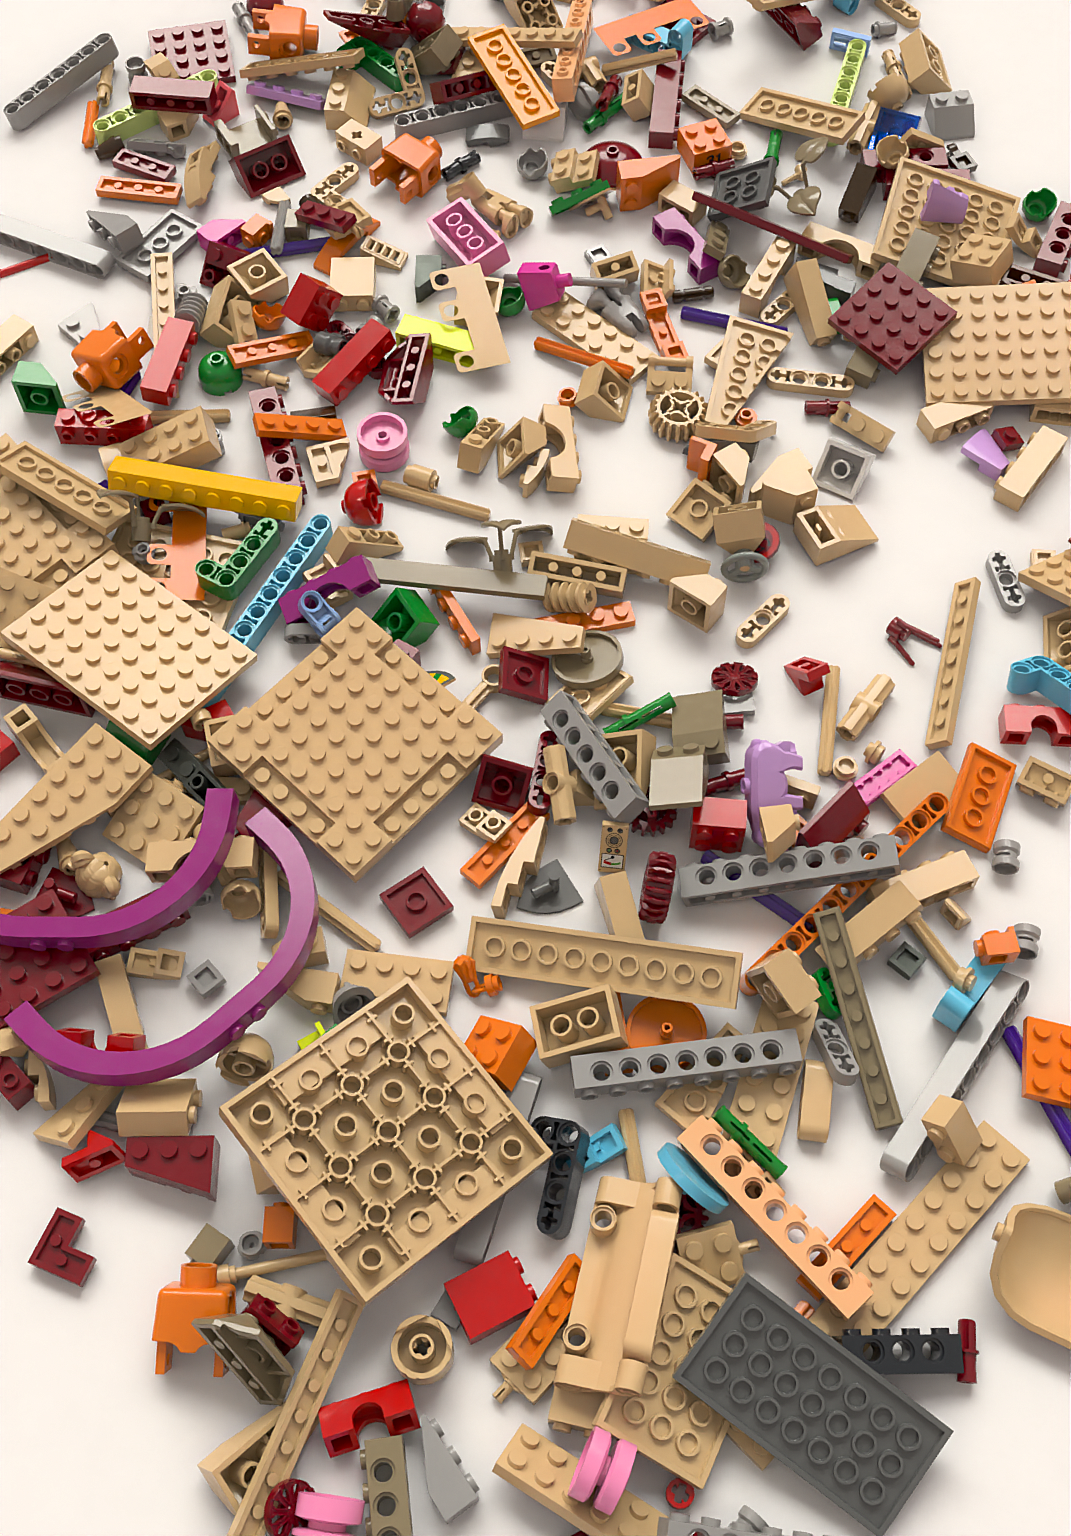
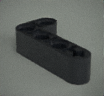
(557, 1178)

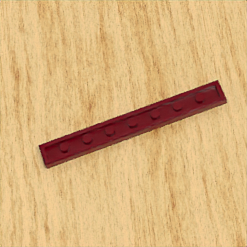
(772, 227)

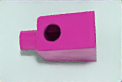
(542, 283)

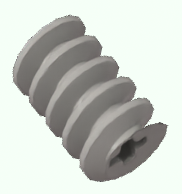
(192, 308)

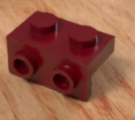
(275, 1323)

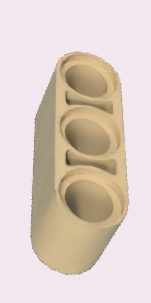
(815, 1102)

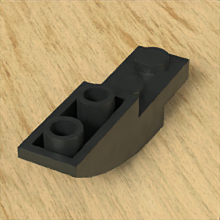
(189, 770)

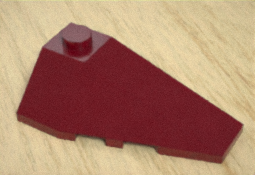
(372, 27)

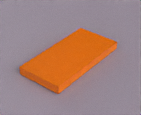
(978, 797)

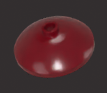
(610, 153)

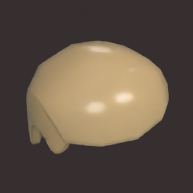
(890, 150)
(241, 899)

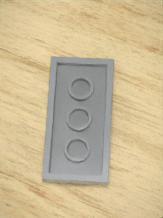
(169, 234)

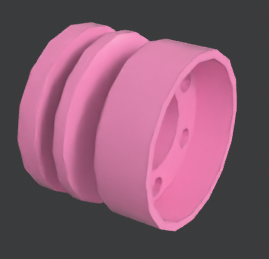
(327, 1514)

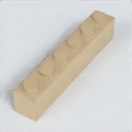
(631, 552)

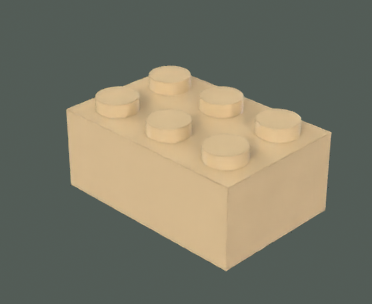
(578, 1025)

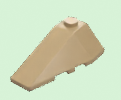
(235, 1461)

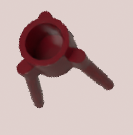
(901, 631)

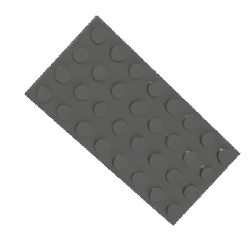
(813, 1404)

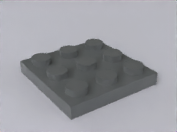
(744, 187)

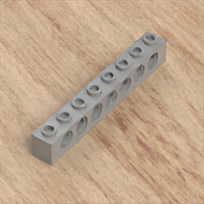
(801, 877)
(781, 1042)

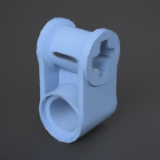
(320, 614)

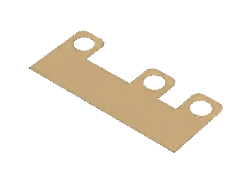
(477, 309)
(114, 401)

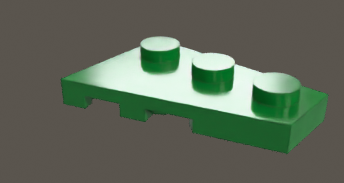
(560, 205)

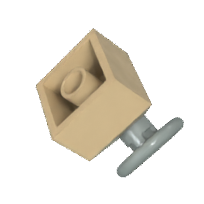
(740, 531)

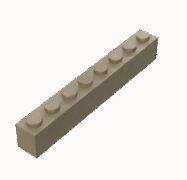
(915, 264)

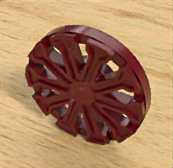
(737, 682)
(286, 1508)

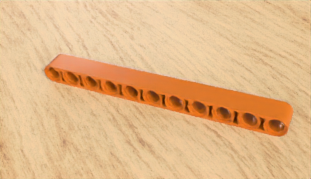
(909, 835)

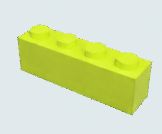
(445, 338)

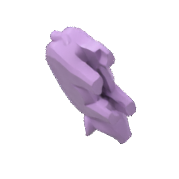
(766, 781)

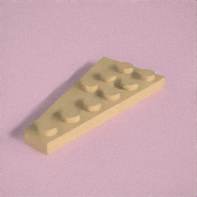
(744, 360)

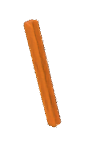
(580, 356)

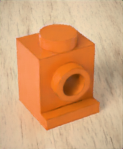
(256, 231)
(997, 947)

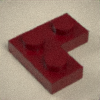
(55, 1249)

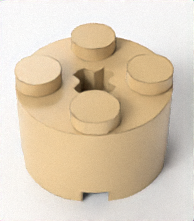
(405, 1355)

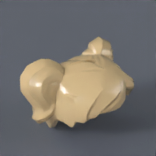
(96, 874)

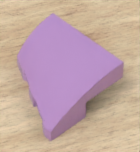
(944, 204)
(986, 453)

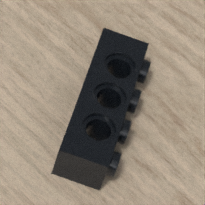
(944, 1358)

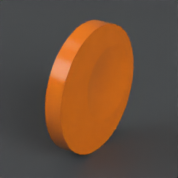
(664, 1022)

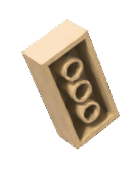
(181, 441)

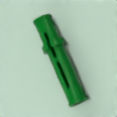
(601, 118)
(774, 145)
(665, 702)
(749, 1142)

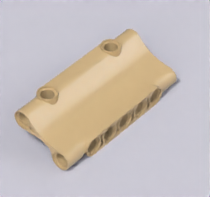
(620, 1287)

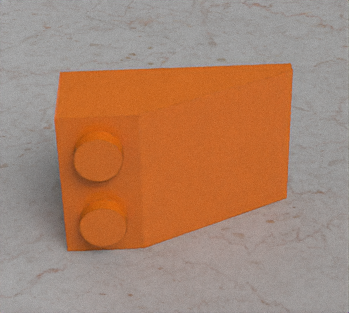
(643, 179)

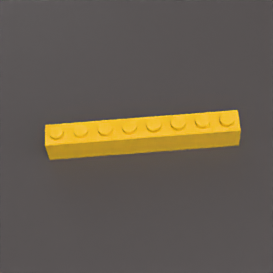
(205, 488)

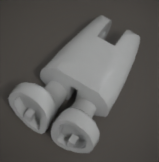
(618, 310)

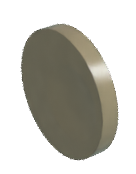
(592, 668)

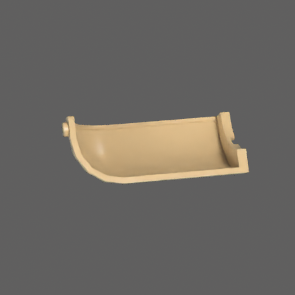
(1034, 1270)

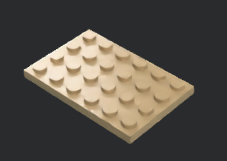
(669, 1420)

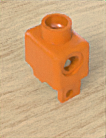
(287, 30)
(409, 165)
(97, 354)
(182, 1302)

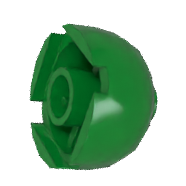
(218, 374)

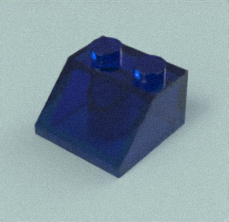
(892, 123)

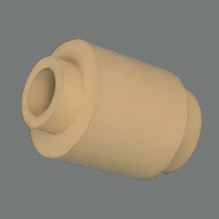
(421, 477)

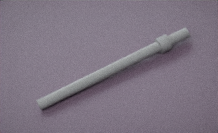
(581, 281)

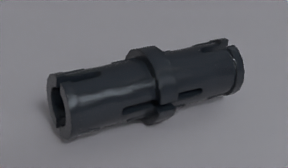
(460, 165)

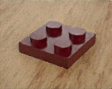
(523, 675)
(416, 902)

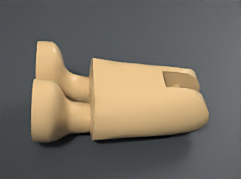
(503, 211)

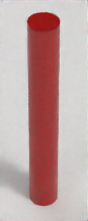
(24, 265)

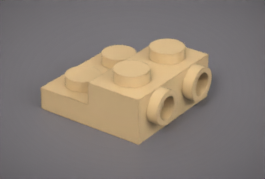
(573, 169)
(695, 508)

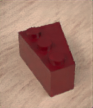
(176, 1161)

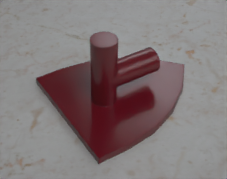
(68, 892)

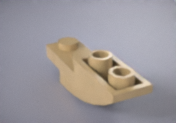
(199, 174)

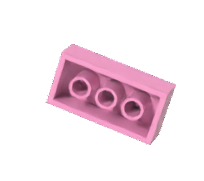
(468, 237)

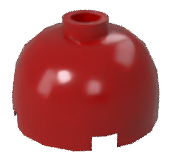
(362, 503)

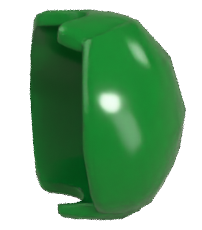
(1039, 205)
(511, 301)
(462, 422)

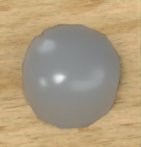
(533, 163)

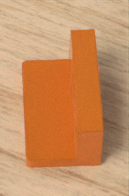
(700, 457)

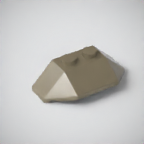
(248, 1354)

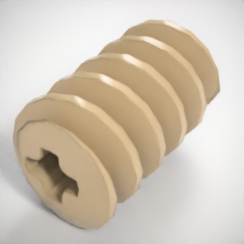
(570, 597)

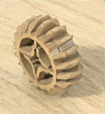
(679, 408)

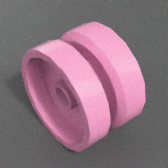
(383, 442)
(604, 1470)

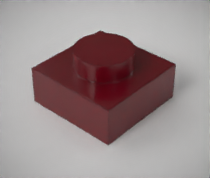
(1007, 438)

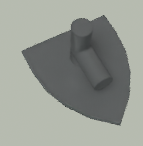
(549, 891)

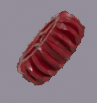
(657, 887)

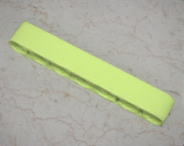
(849, 75)
(132, 121)

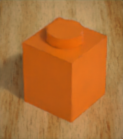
(280, 1226)

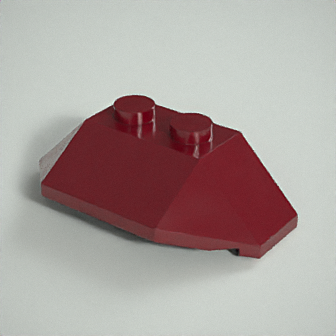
(408, 371)

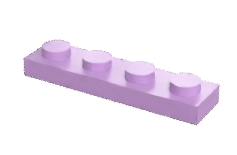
(279, 93)

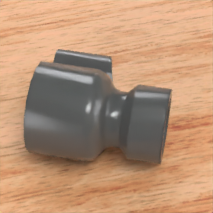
(328, 343)

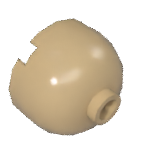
(890, 91)
(245, 1059)

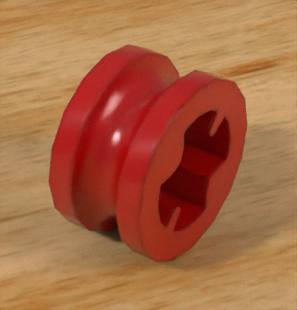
(689, 1491)

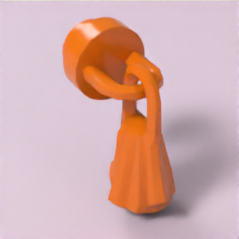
(466, 970)

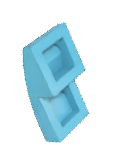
(603, 1147)

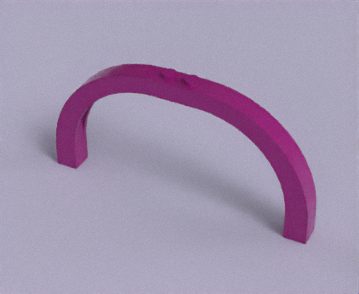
(149, 913)
(224, 1025)

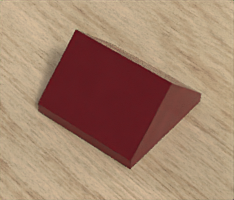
(502, 784)

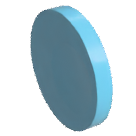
(692, 1178)

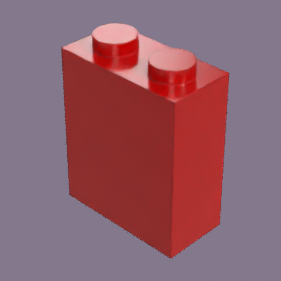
(491, 1296)

